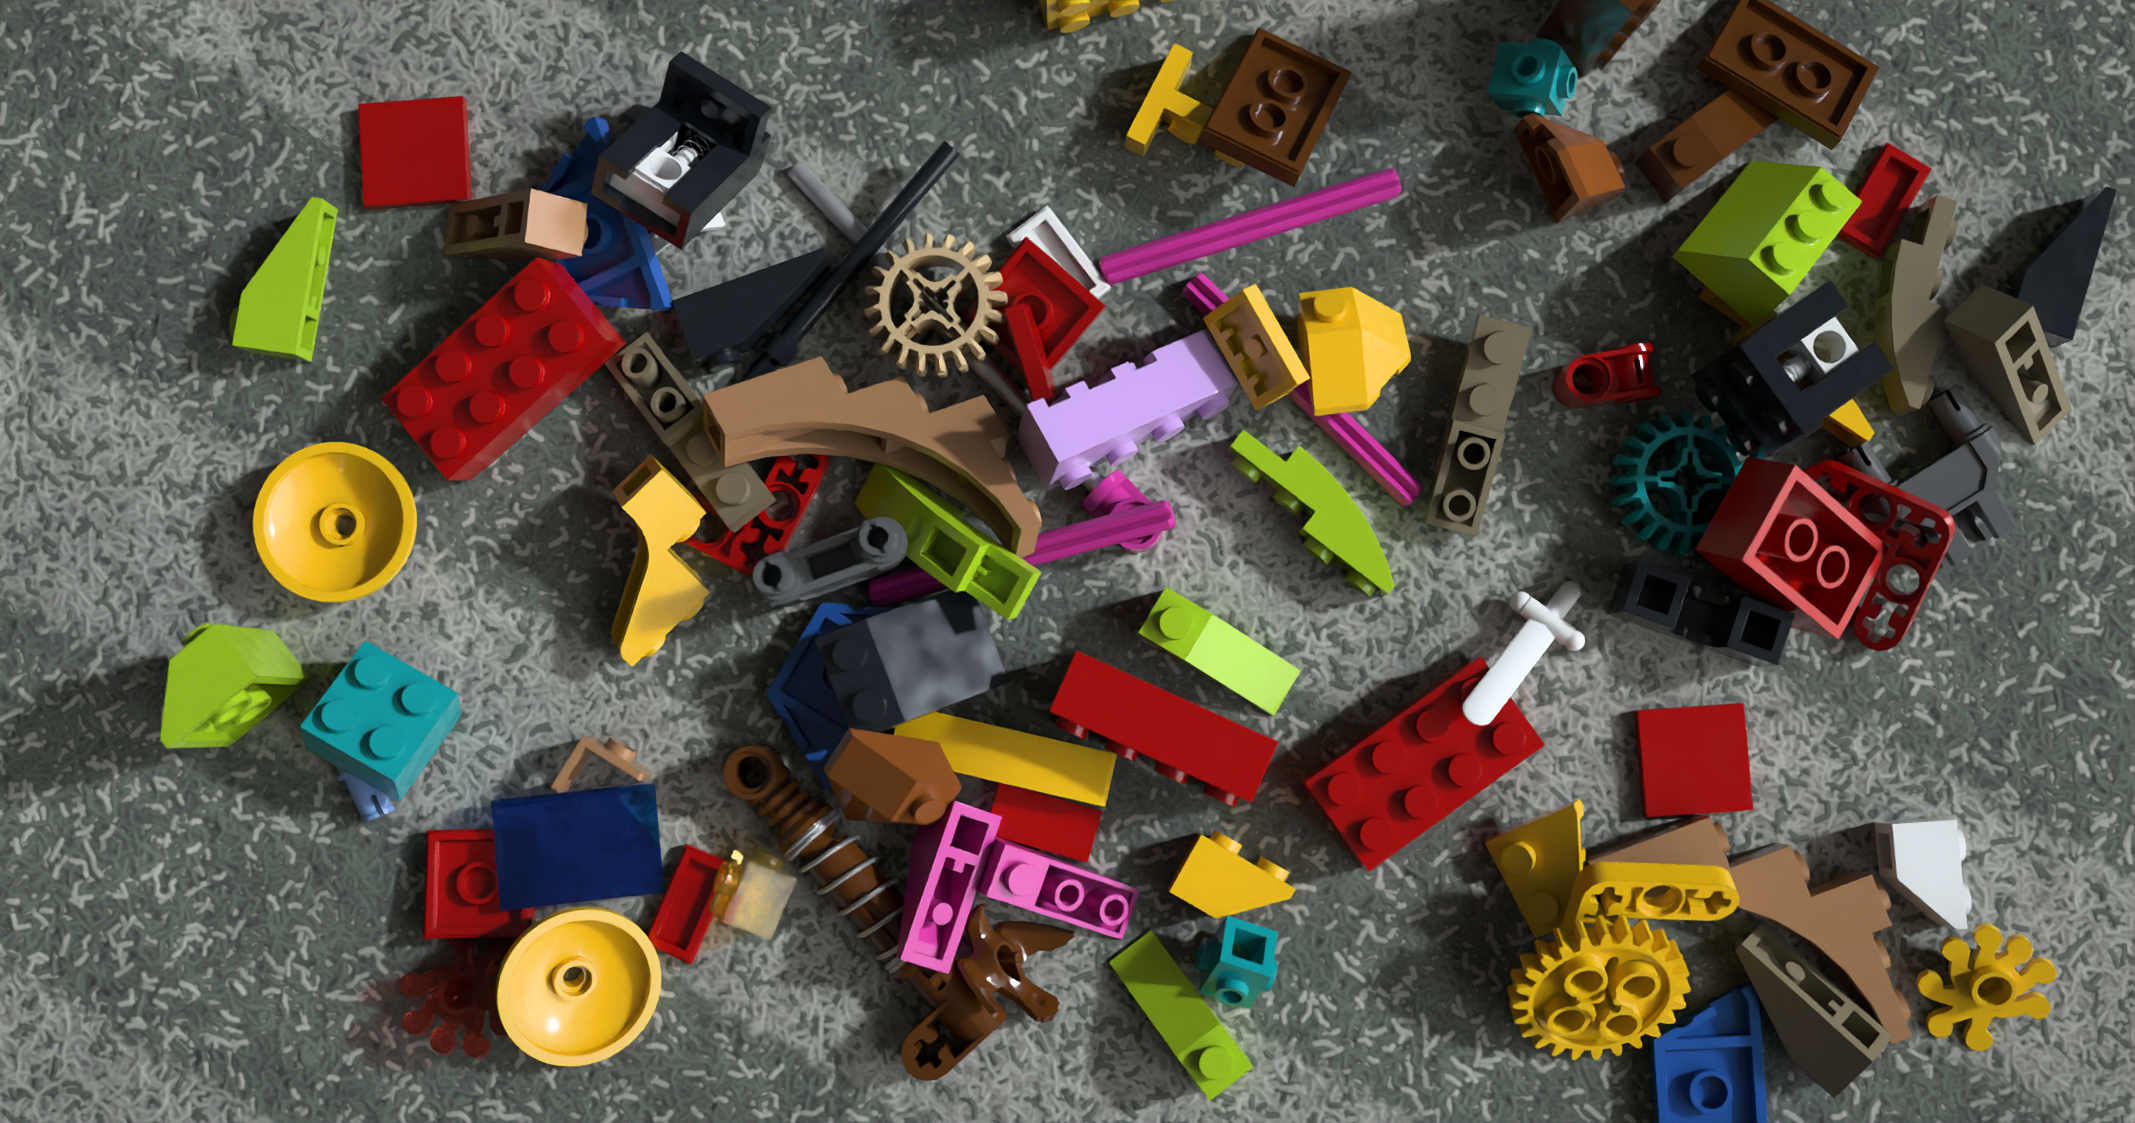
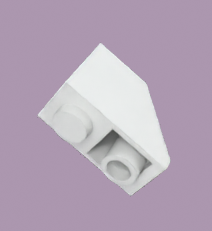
(1925, 866)

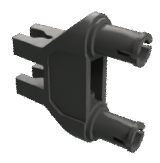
(1954, 480)
(831, 563)

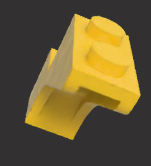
(660, 584)

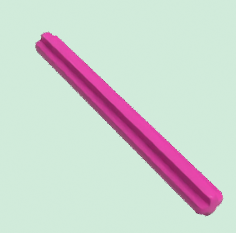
(1250, 226)
(1339, 426)
(1049, 547)

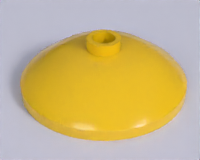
(301, 514)
(586, 1016)

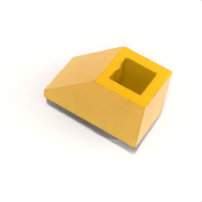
(1224, 882)

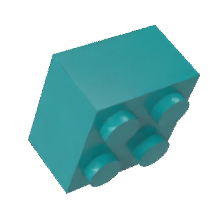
(381, 720)

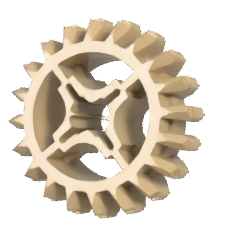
(952, 287)

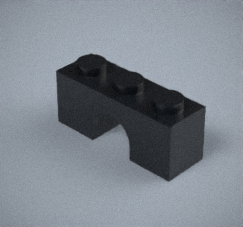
(1710, 620)

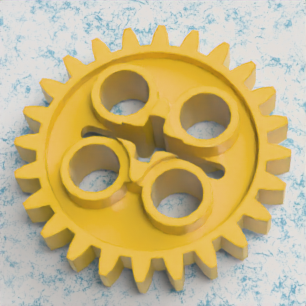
(1598, 987)

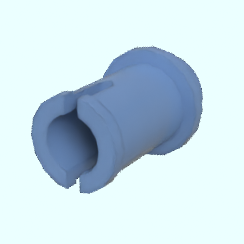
(367, 799)

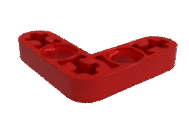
(730, 544)
(1903, 549)

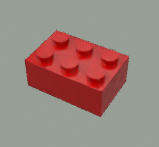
(1792, 546)

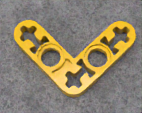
(1693, 894)

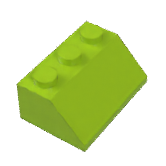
(1766, 234)
(226, 684)

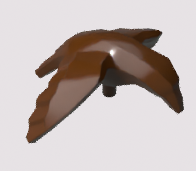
(999, 962)

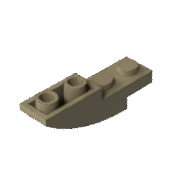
(1906, 323)
(677, 418)
(1476, 425)

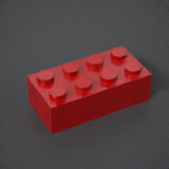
(503, 370)
(1164, 727)
(1417, 767)

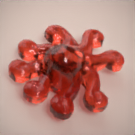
(461, 1001)

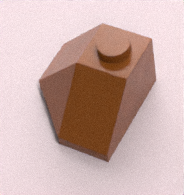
(1569, 166)
(891, 779)

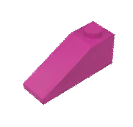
(943, 883)

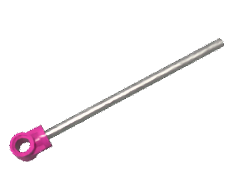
(1106, 494)

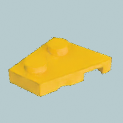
(1541, 864)

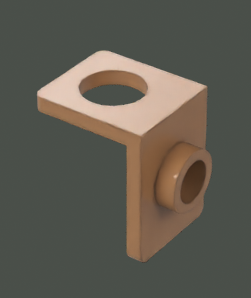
(613, 751)

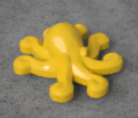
(1992, 977)

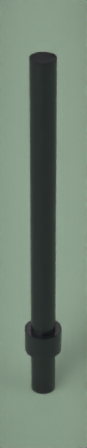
(781, 346)

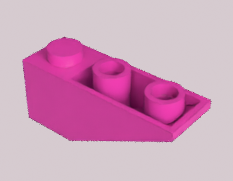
(1057, 888)

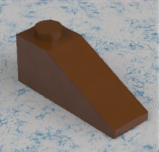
(1702, 143)

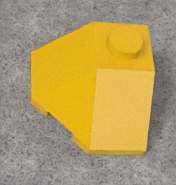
(1348, 348)

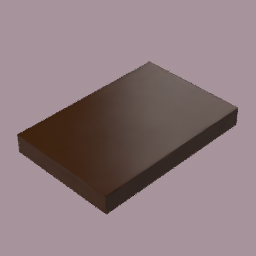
(1789, 69)
(1275, 107)

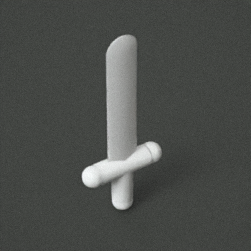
(1524, 650)

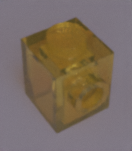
(752, 891)

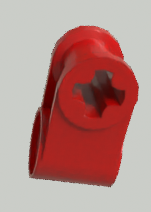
(1616, 377)

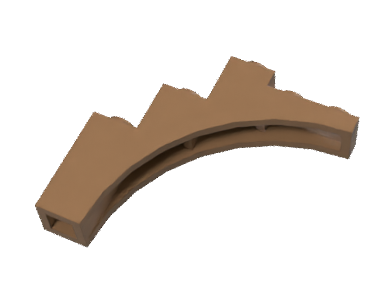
(887, 424)
(1828, 918)

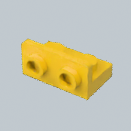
(1256, 347)

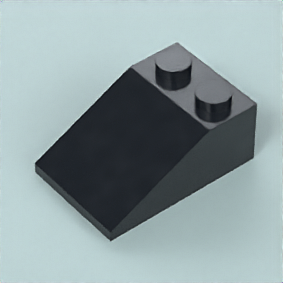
(911, 661)

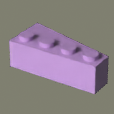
(1125, 410)

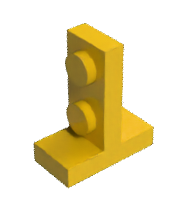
(1171, 106)

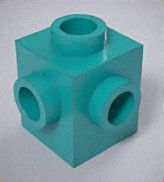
(1532, 78)
(1237, 962)

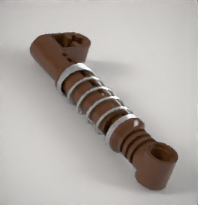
(869, 901)

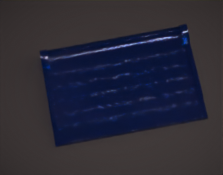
(577, 846)

